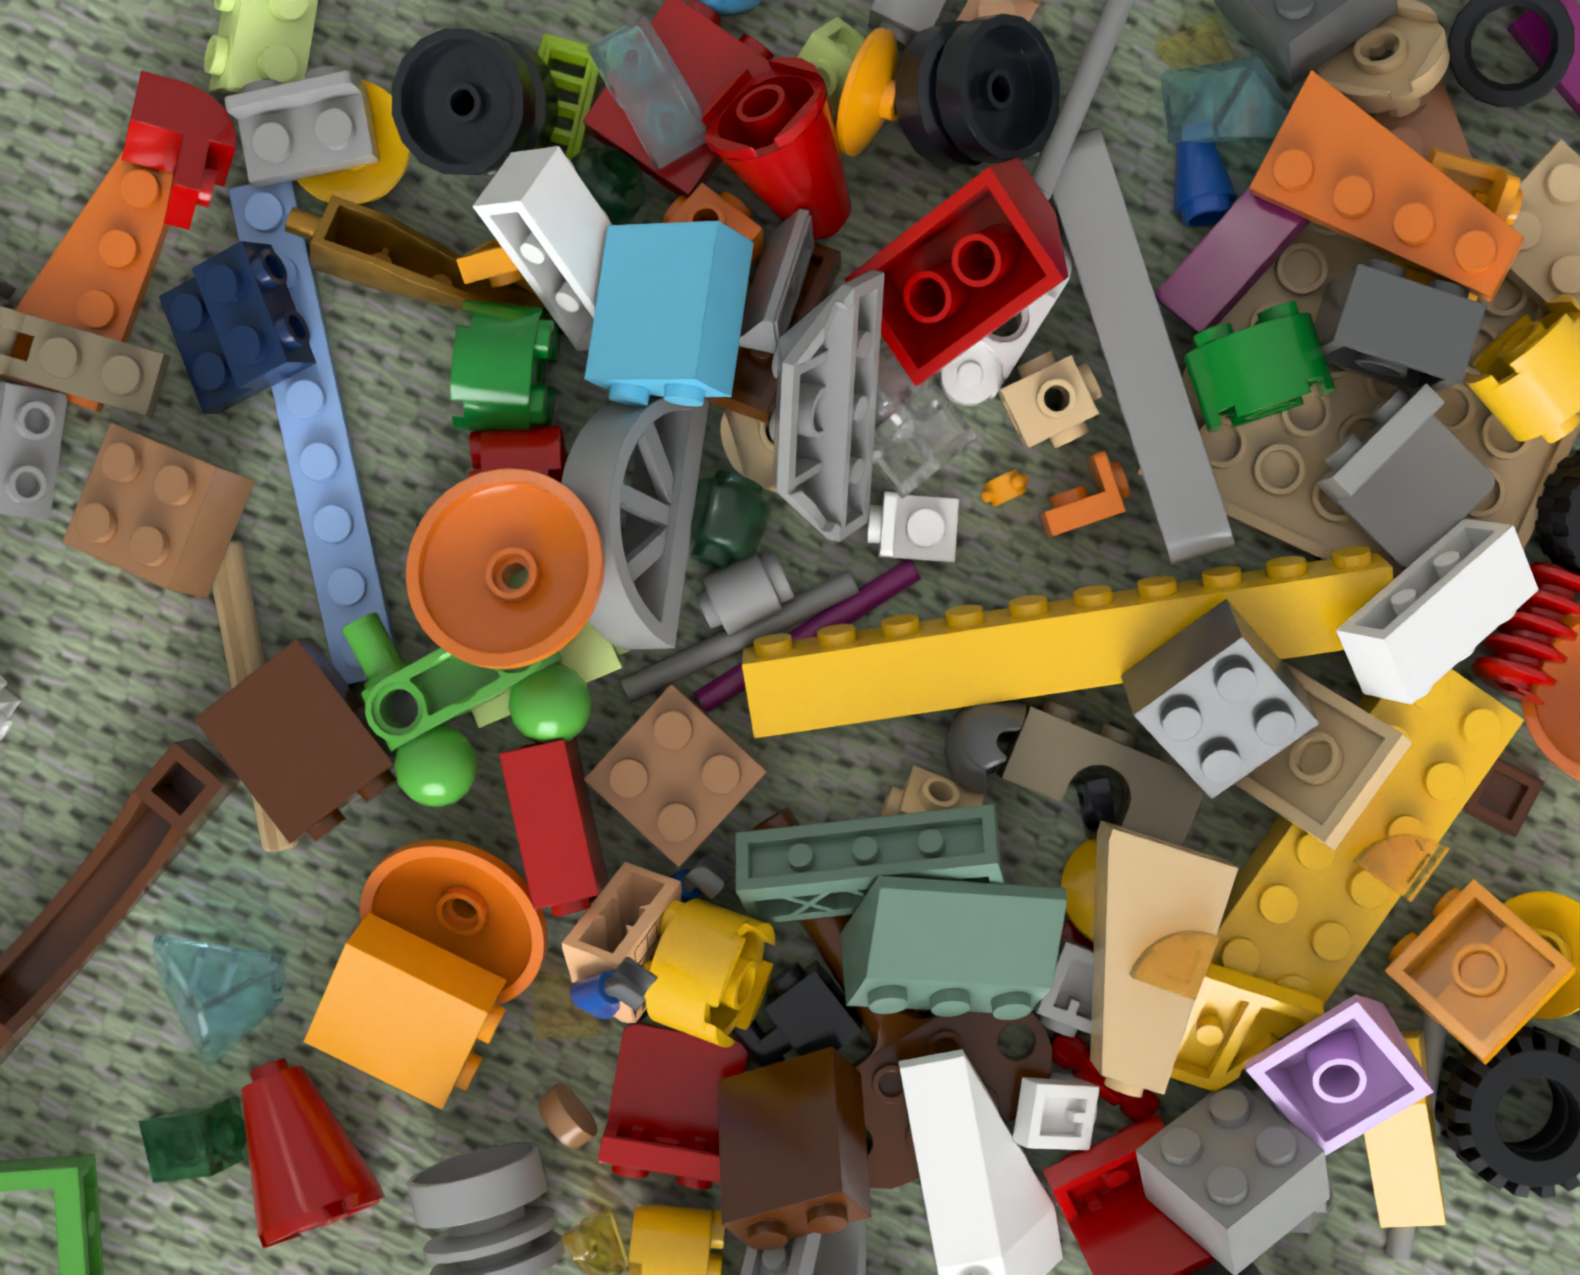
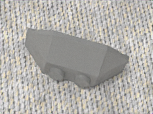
(829, 407)

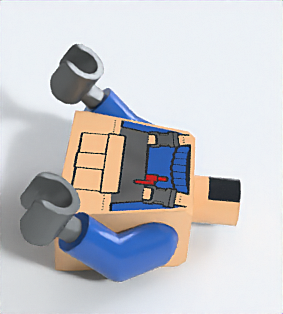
(624, 931)

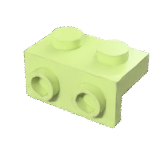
(259, 42)

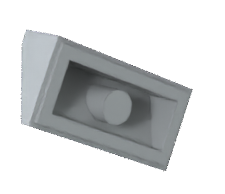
(777, 283)

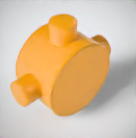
(1004, 488)

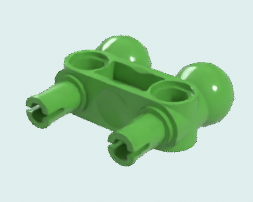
(433, 759)

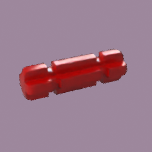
(1073, 1054)

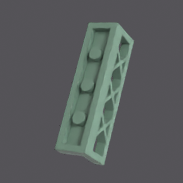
(834, 864)

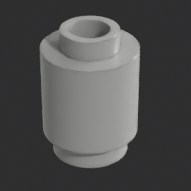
(744, 593)

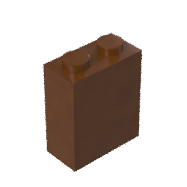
(299, 741)
(793, 1149)

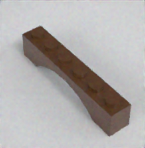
(115, 876)

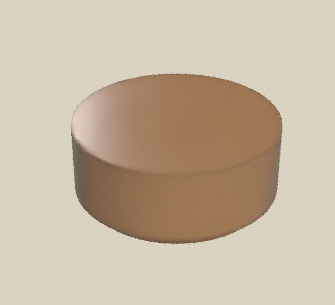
(567, 1116)

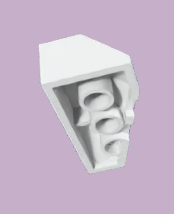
(975, 1182)

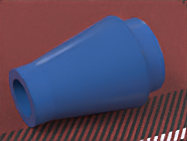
(1201, 185)

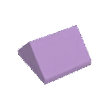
(1341, 1073)

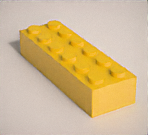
(1310, 910)

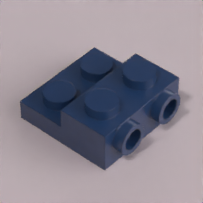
(237, 326)

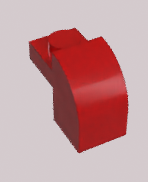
(183, 134)

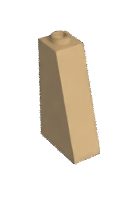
(1140, 896)

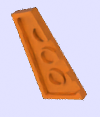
(1373, 188)
(103, 261)

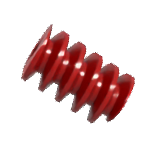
(1530, 634)

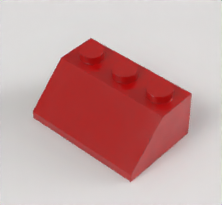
(967, 268)

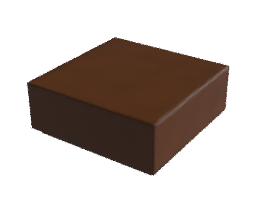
(1504, 797)

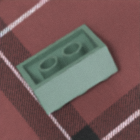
(952, 947)

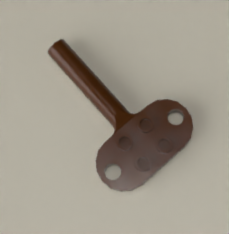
(917, 1035)

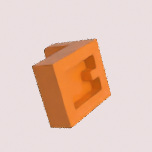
(1077, 509)

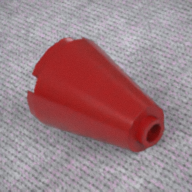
(782, 141)
(299, 1156)

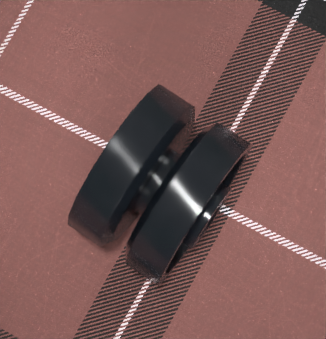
(977, 91)
(472, 100)

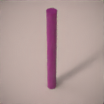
(845, 612)

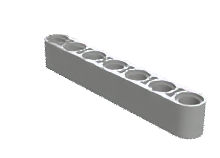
(1139, 353)

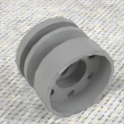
(483, 1207)

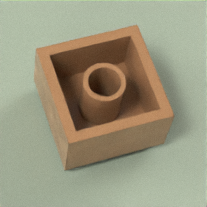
(158, 511)
(676, 774)

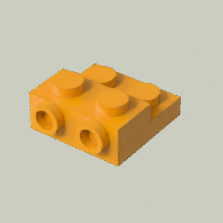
(1478, 969)

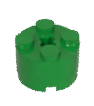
(503, 367)
(1258, 367)

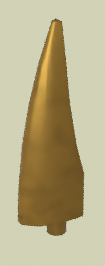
(392, 257)

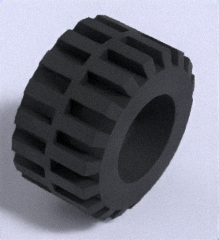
(1472, 1106)

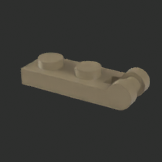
(83, 363)

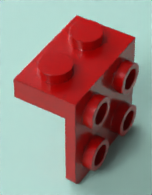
(667, 1105)
(1112, 1217)

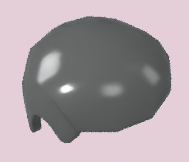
(973, 739)

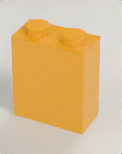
(407, 1011)

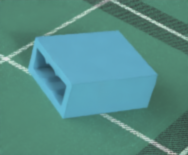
(669, 312)

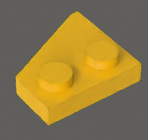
(1234, 1022)

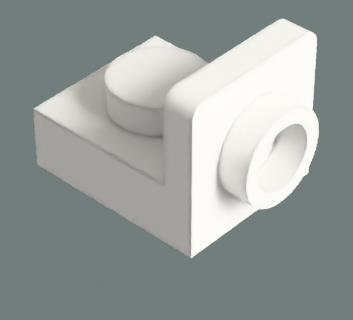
(914, 527)
(1056, 1113)

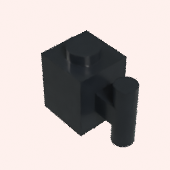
(807, 1015)

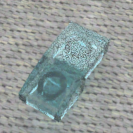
(650, 91)

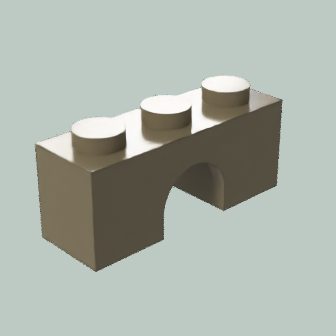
(1051, 750)

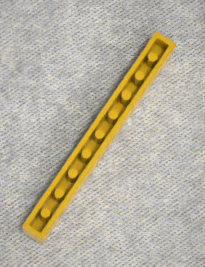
(1042, 644)

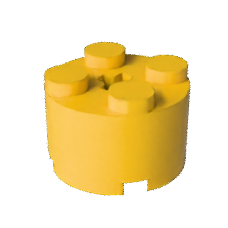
(1534, 373)
(708, 970)
(676, 1241)

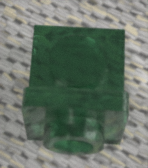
(195, 1141)

